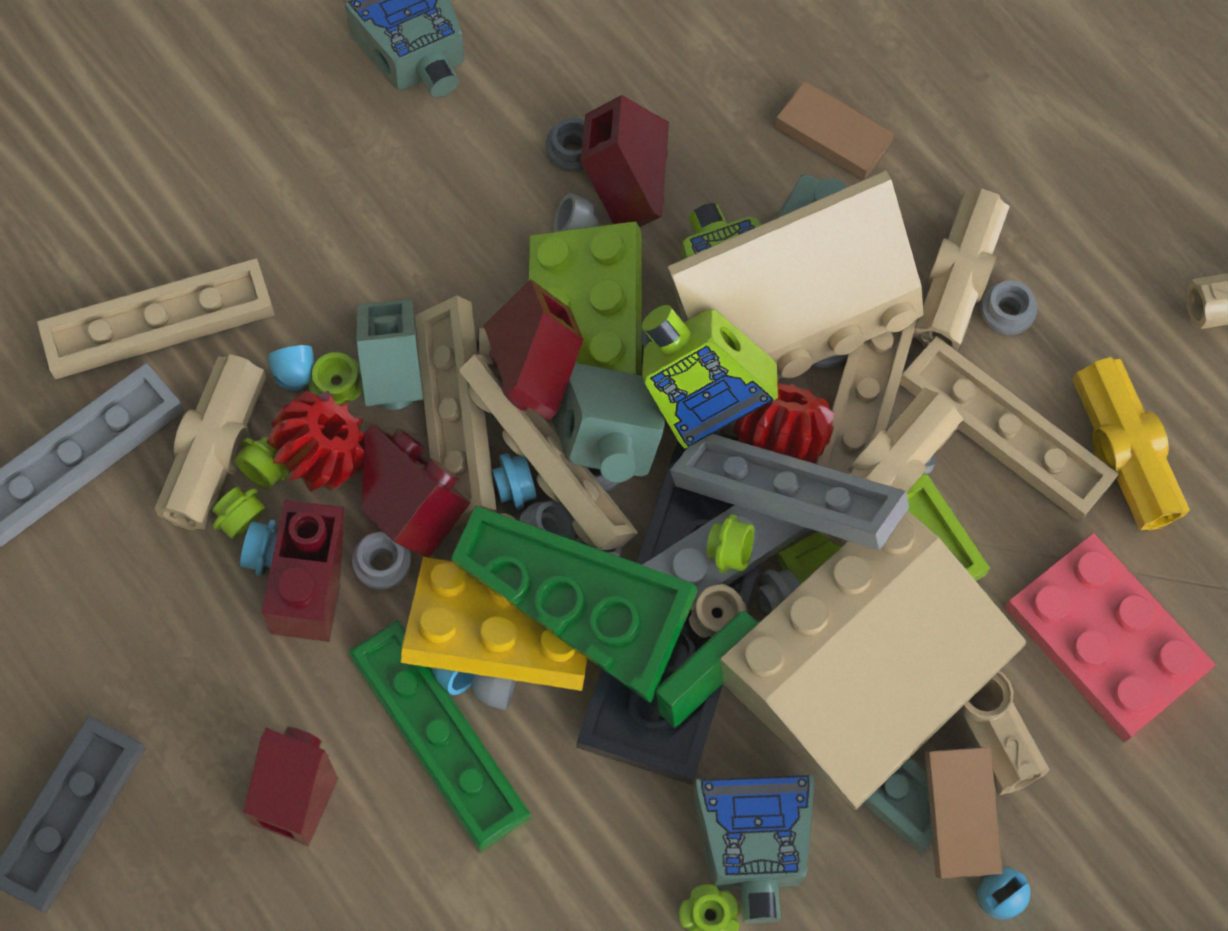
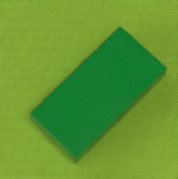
(701, 672)

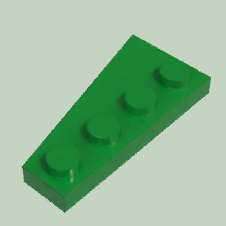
(588, 598)

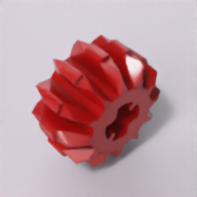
(790, 425)
(318, 440)

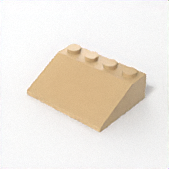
(811, 277)
(871, 657)

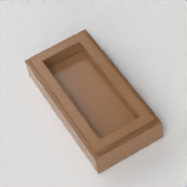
(834, 130)
(963, 812)

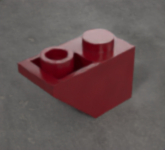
(626, 159)
(534, 348)
(406, 494)
(305, 571)
(289, 784)

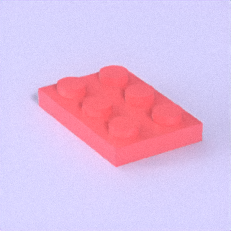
(1109, 637)

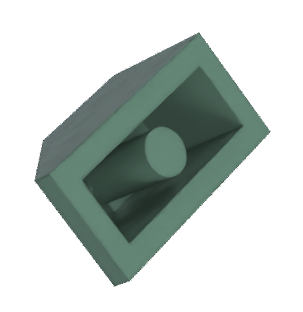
(388, 354)

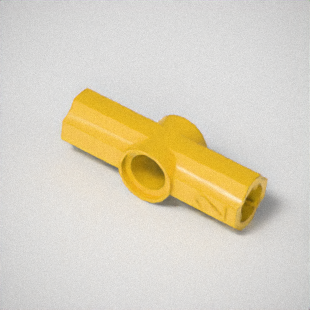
(1130, 444)

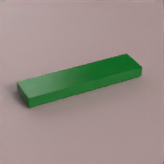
(440, 739)

